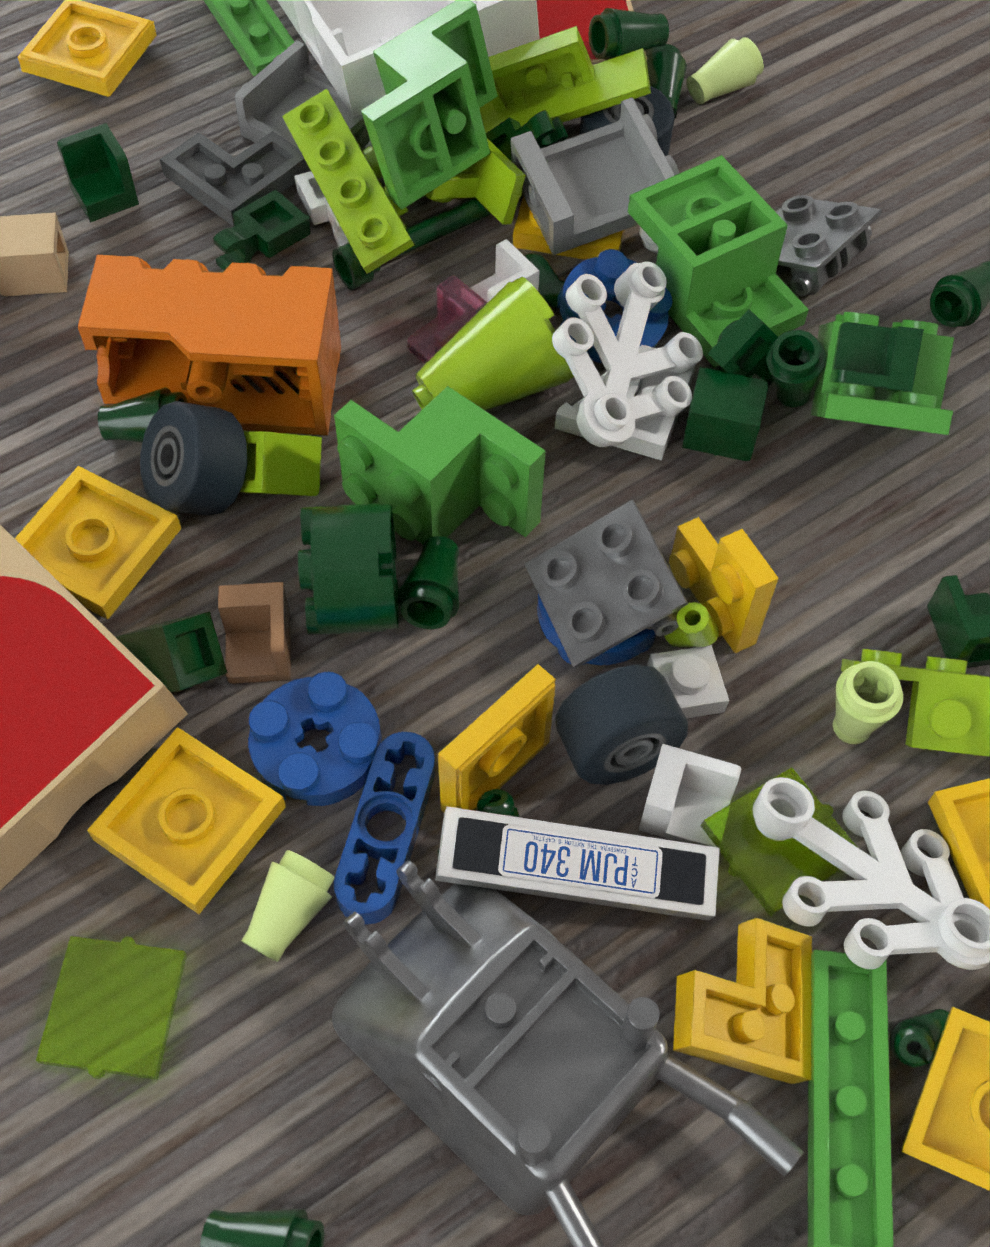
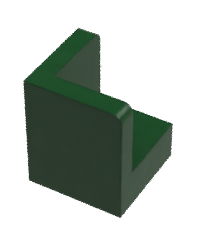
(98, 172)
(876, 356)
(725, 414)
(961, 622)
(178, 650)

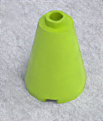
(498, 353)

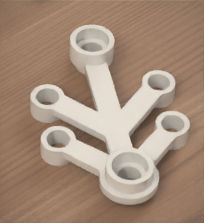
(605, 412)
(947, 921)

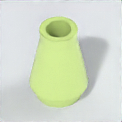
(726, 71)
(865, 700)
(287, 904)

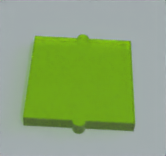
(763, 863)
(112, 1008)

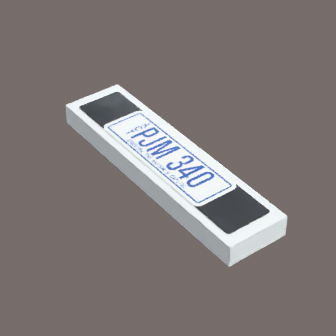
(578, 864)

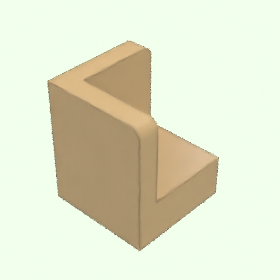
(32, 255)

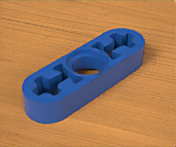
(354, 866)

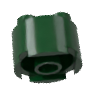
(349, 568)

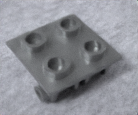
(822, 239)
(606, 585)

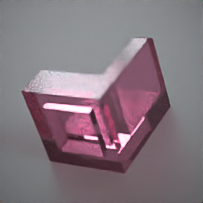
(455, 308)

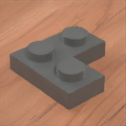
(233, 182)

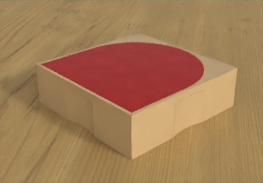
(70, 707)

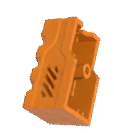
(208, 329)

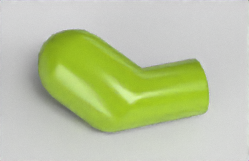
(694, 628)

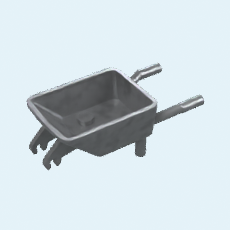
(516, 1047)

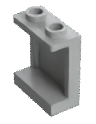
(281, 88)
(585, 182)

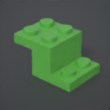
(431, 112)
(717, 251)
(883, 407)
(441, 467)

